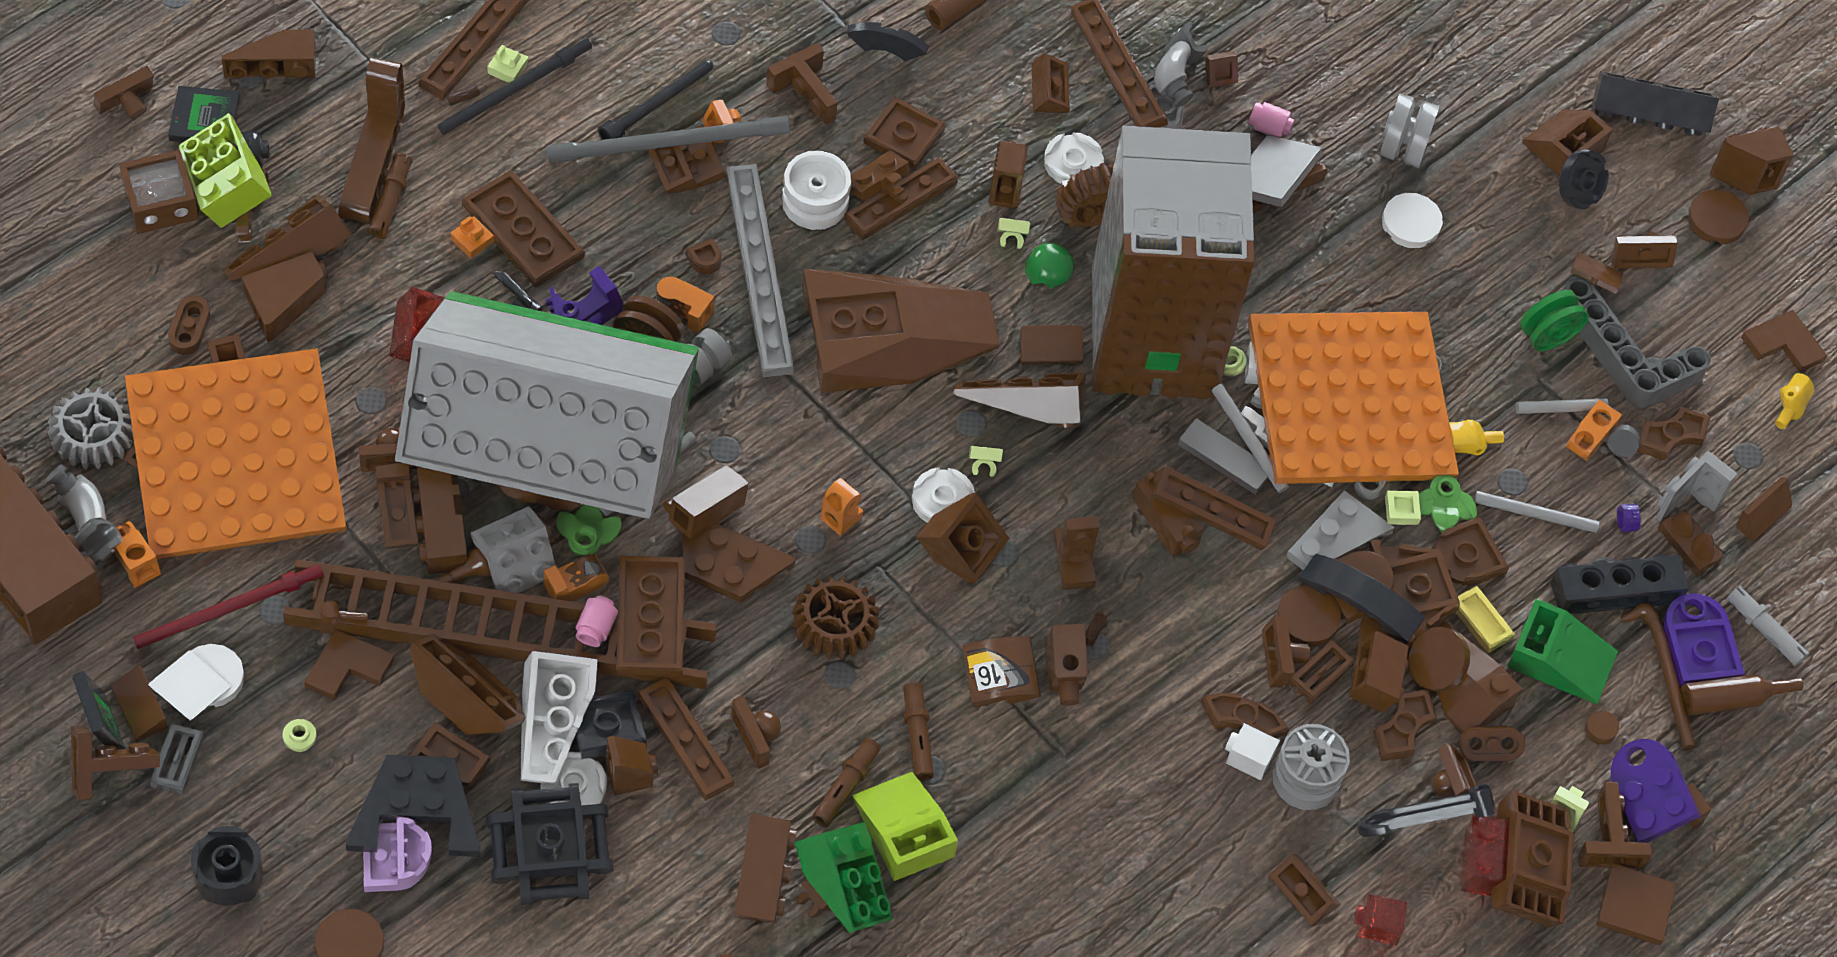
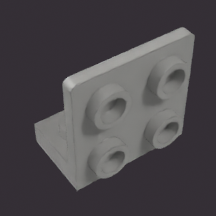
(1704, 478)
(515, 550)

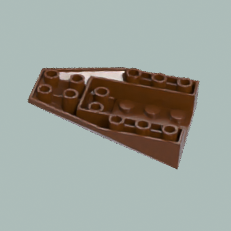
(892, 328)

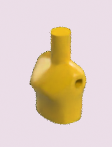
(1794, 399)
(1470, 437)

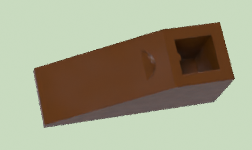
(278, 55)

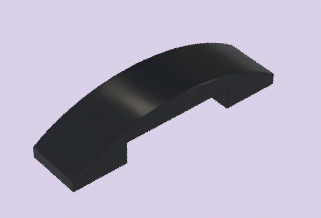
(1364, 594)

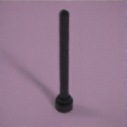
(617, 128)

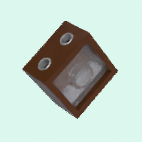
(158, 191)

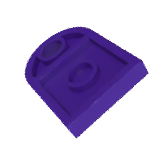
(1701, 644)
(1653, 791)

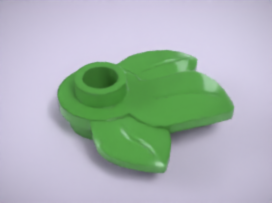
(1446, 507)
(587, 526)

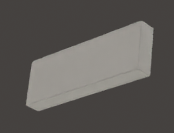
(1223, 456)

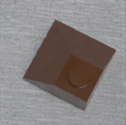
(964, 537)

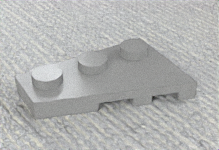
(1339, 531)

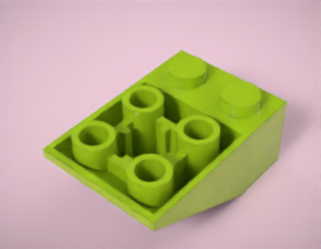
(222, 177)
(906, 825)

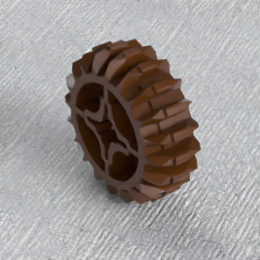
(1084, 196)
(831, 633)

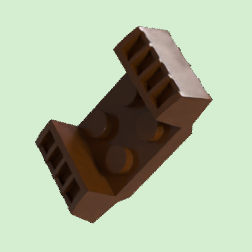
(1536, 860)

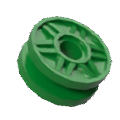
(1554, 320)

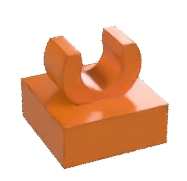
(719, 115)
(472, 236)

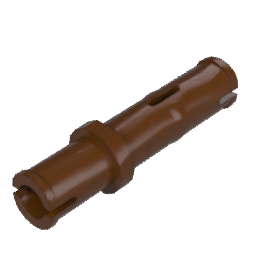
(393, 184)
(916, 719)
(853, 772)

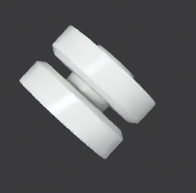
(816, 190)

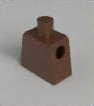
(1066, 661)

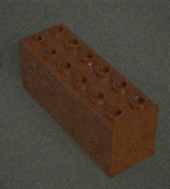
(41, 569)

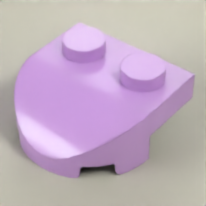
(400, 858)

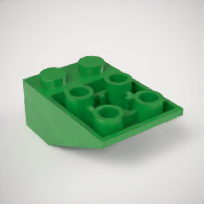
(1562, 652)
(846, 875)

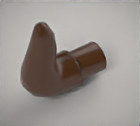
(1649, 615)

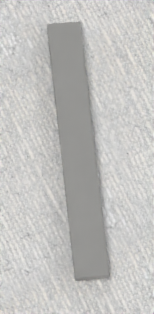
(759, 271)

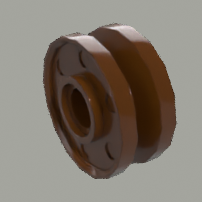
(649, 318)

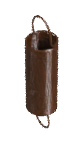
(463, 95)
(1095, 628)

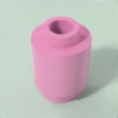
(1271, 120)
(596, 621)

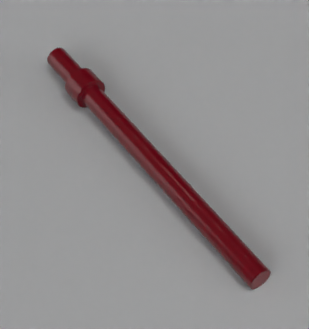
(290, 582)

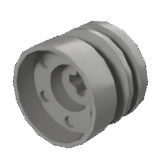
(1310, 766)

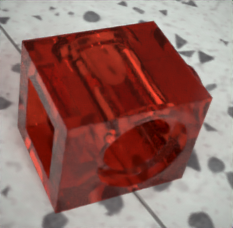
(1381, 919)

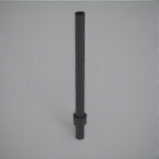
(562, 58)

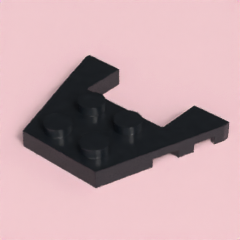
(417, 790)

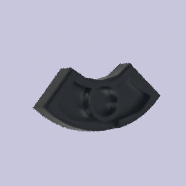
(874, 37)

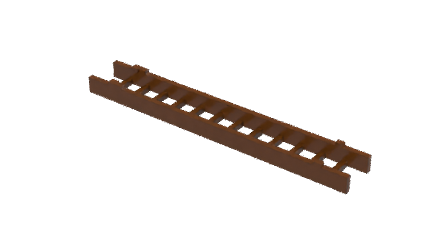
(478, 644)

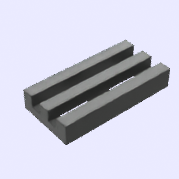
(169, 782)

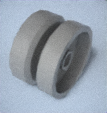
(1408, 130)

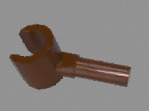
(331, 615)

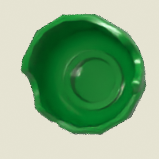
(1049, 265)

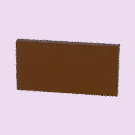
(523, 228)
(650, 616)

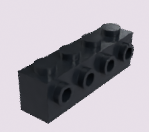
(1654, 102)

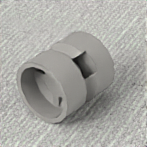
(712, 354)

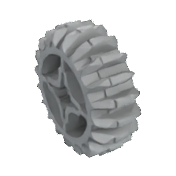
(78, 418)

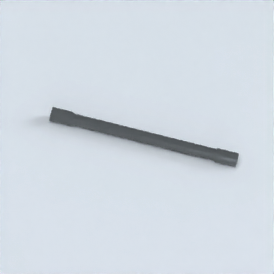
(762, 127)

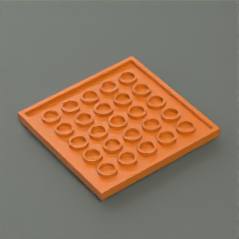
(1351, 397)
(235, 453)

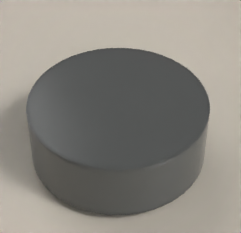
(1624, 441)

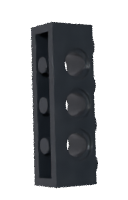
(1607, 595)

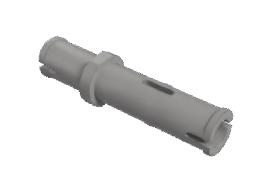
(1767, 625)

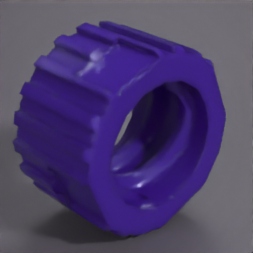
(1628, 517)

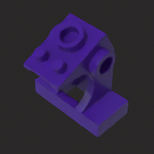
(598, 307)

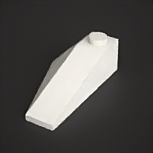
(554, 705)

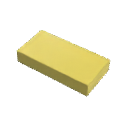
(1483, 620)

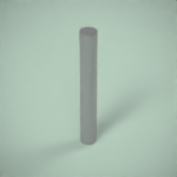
(1556, 406)

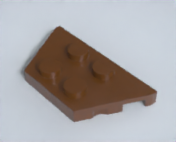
(731, 562)
(1422, 582)

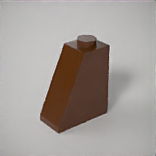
(284, 292)

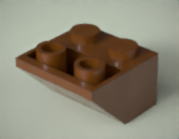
(1566, 134)
(1753, 160)

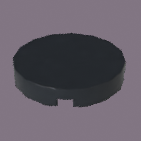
(1583, 179)

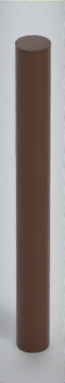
(1674, 690)

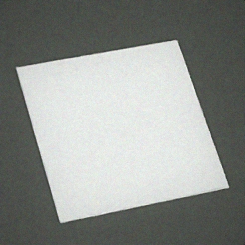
(189, 685)

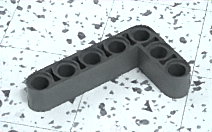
(1623, 350)

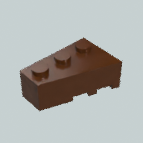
(439, 520)
(764, 869)

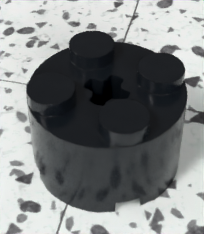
(227, 884)

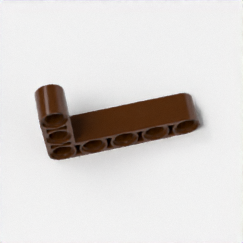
(376, 140)

